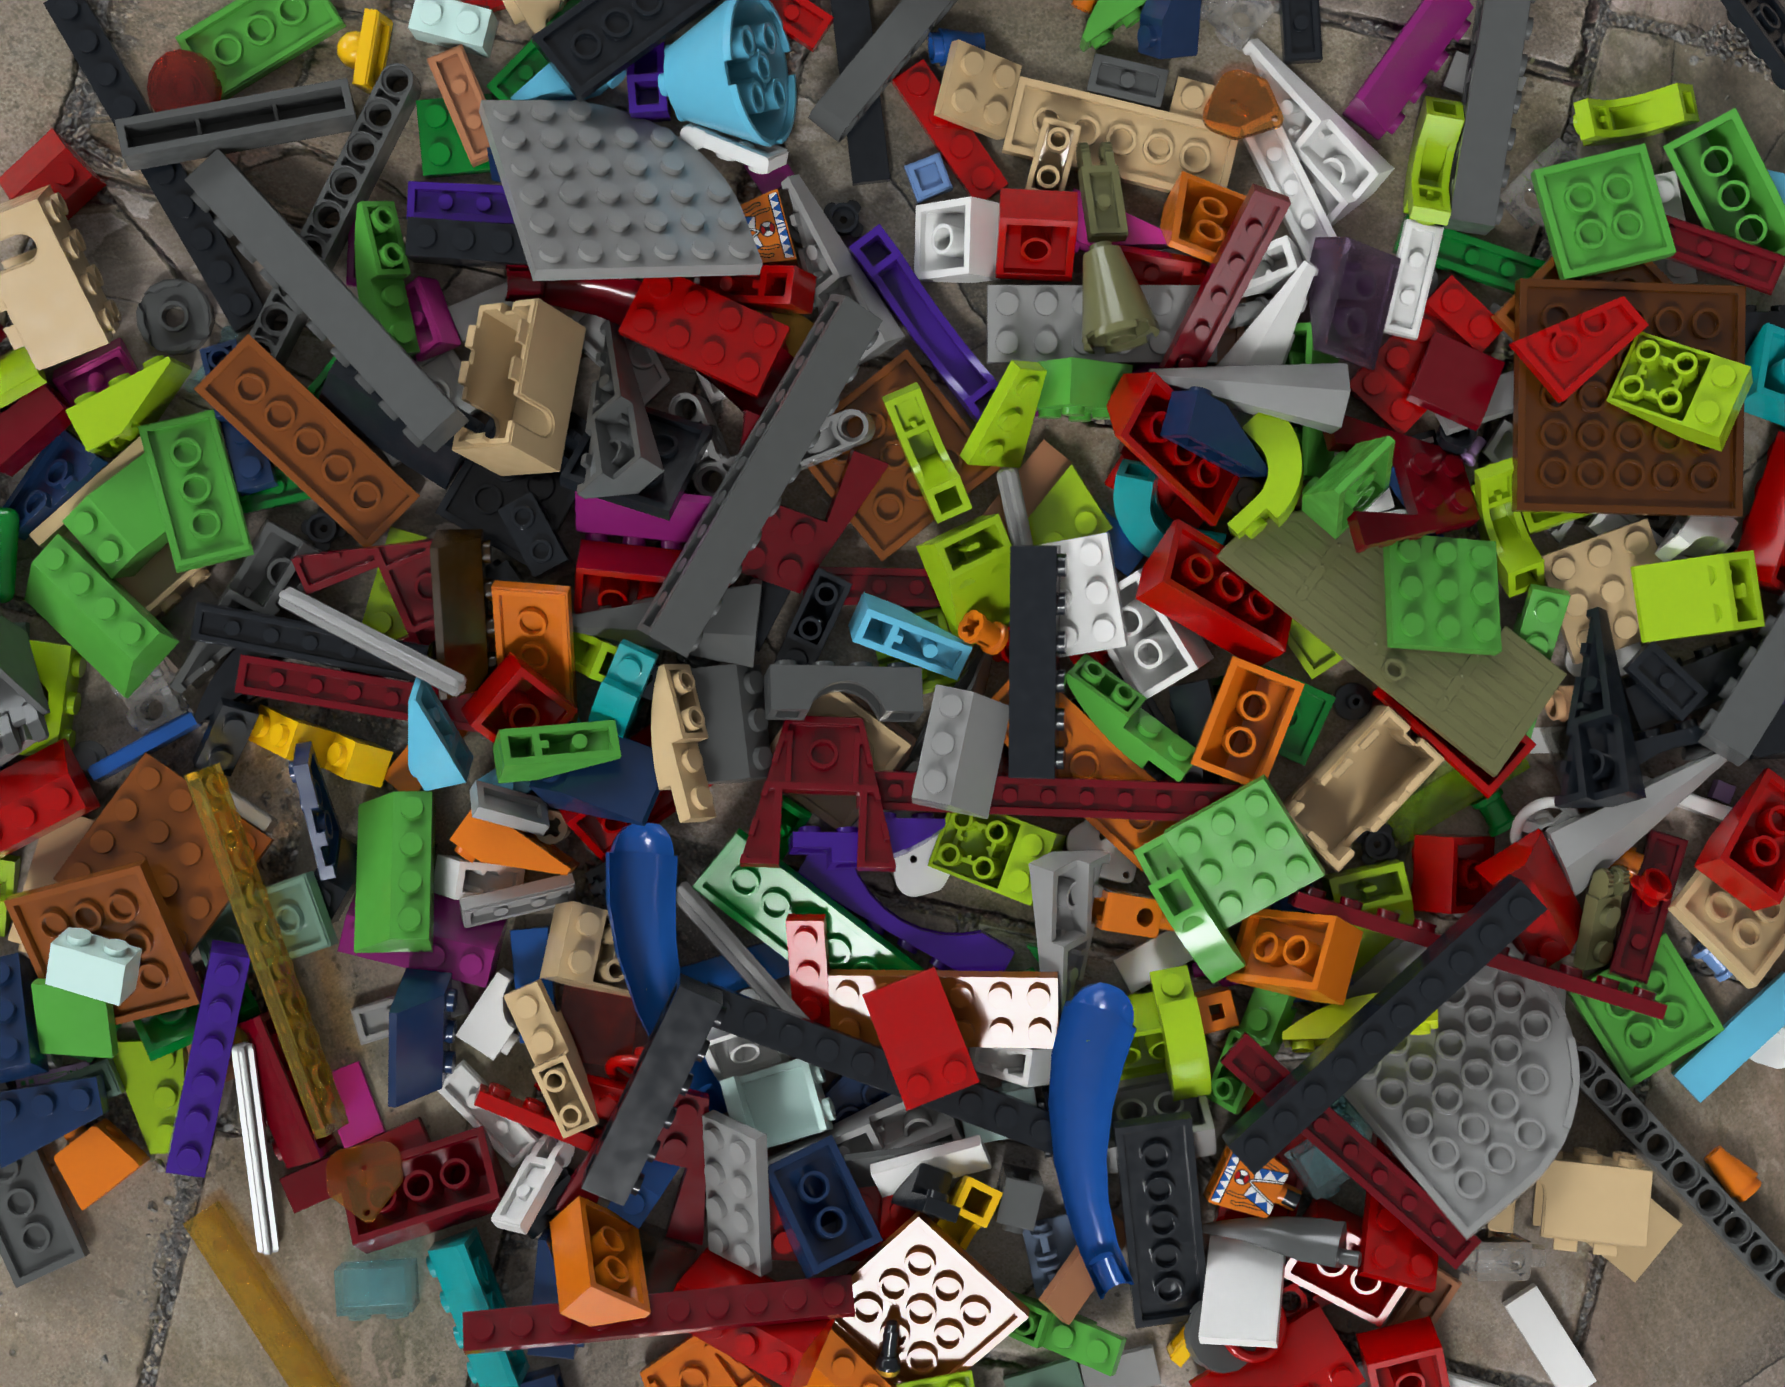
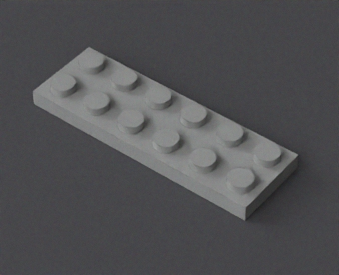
(1046, 323)

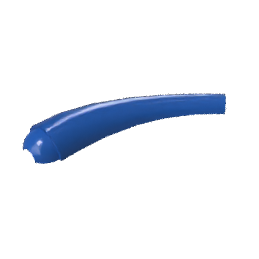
(643, 928)
(1080, 1114)

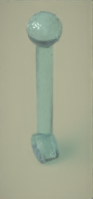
(227, 334)

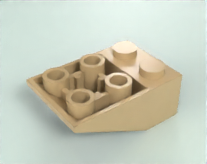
(582, 950)

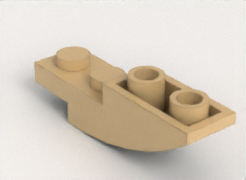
(1053, 155)
(675, 735)
(555, 1057)

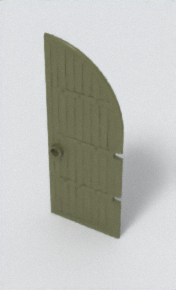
(1339, 597)

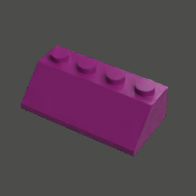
(1406, 63)
(603, 519)
(465, 952)

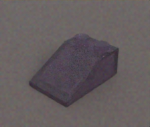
(1350, 298)

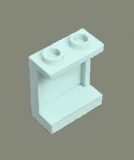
(781, 1101)

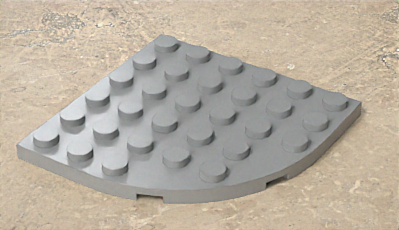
(613, 195)
(1480, 1098)

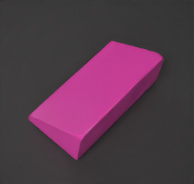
(431, 318)
(93, 370)
(359, 1105)

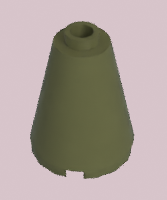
(1113, 302)

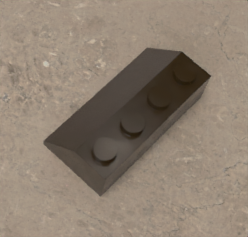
(462, 605)

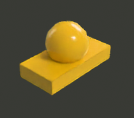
(367, 49)

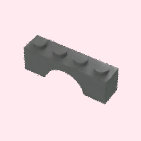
(890, 691)

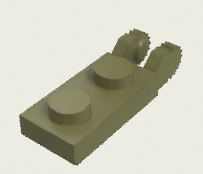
(1101, 195)
(1600, 917)

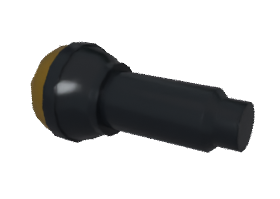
(888, 1362)

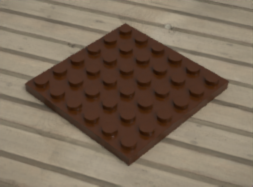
(1600, 457)

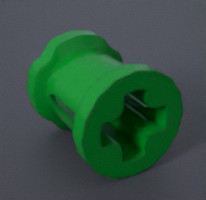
(1495, 812)

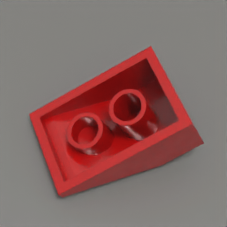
(1749, 845)
(920, 1038)
(1403, 1355)

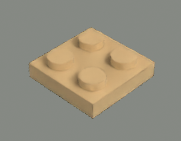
(977, 90)

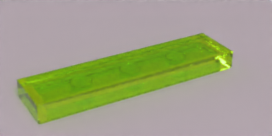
(1436, 803)

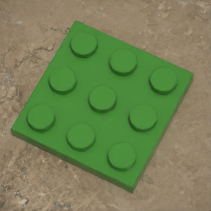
(1603, 213)
(1442, 595)
(1244, 852)
(1644, 1044)

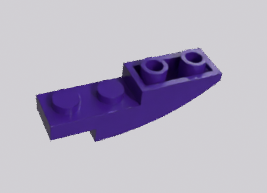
(842, 845)

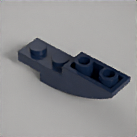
(250, 467)

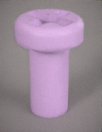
(1469, 457)

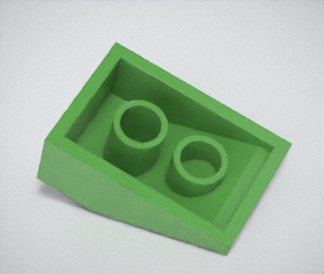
(1349, 485)
(121, 521)

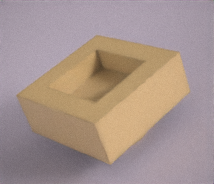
(1190, 97)

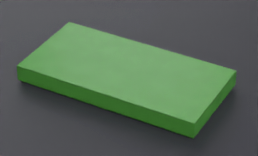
(258, 37)
(195, 490)

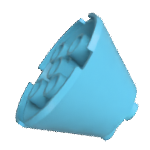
(734, 73)

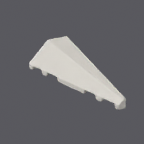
(1332, 153)
(1271, 333)

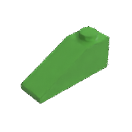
(553, 749)

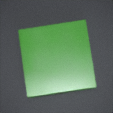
(73, 1023)

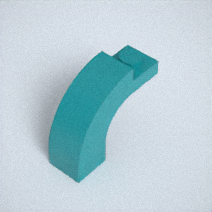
(1139, 508)
(623, 687)

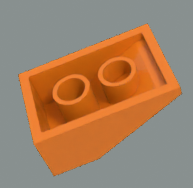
(1198, 216)
(509, 847)
(1298, 954)

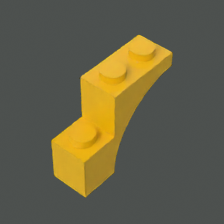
(335, 751)

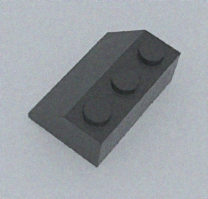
(735, 723)

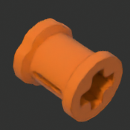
(988, 635)

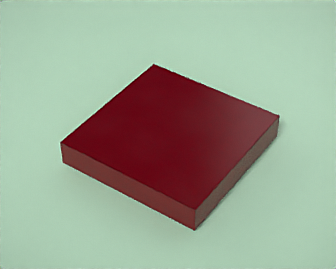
(1455, 381)

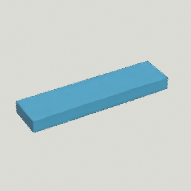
(1737, 1043)

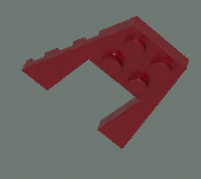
(1430, 482)
(797, 542)
(403, 568)
(822, 759)
(679, 1146)

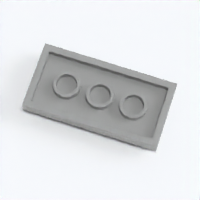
(737, 1192)

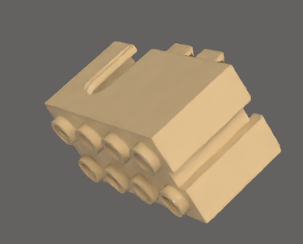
(52, 288)
(523, 378)
(1360, 784)
(1589, 1202)

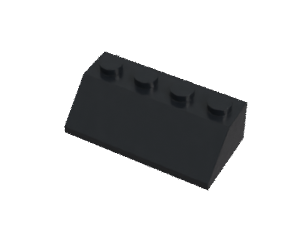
(366, 418)

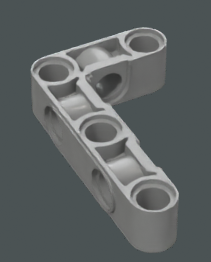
(831, 443)

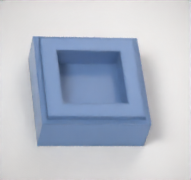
(928, 178)

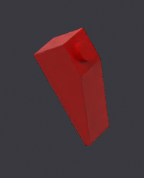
(773, 290)

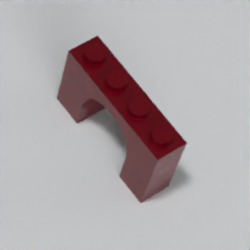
(30, 425)

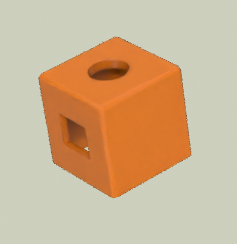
(1226, 1018)

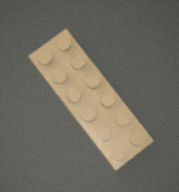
(1146, 141)

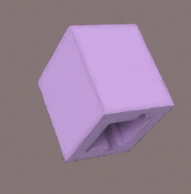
(1721, 791)

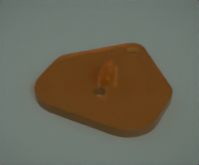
(1253, 107)
(365, 1189)

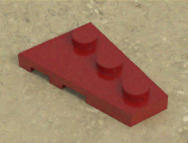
(1578, 347)

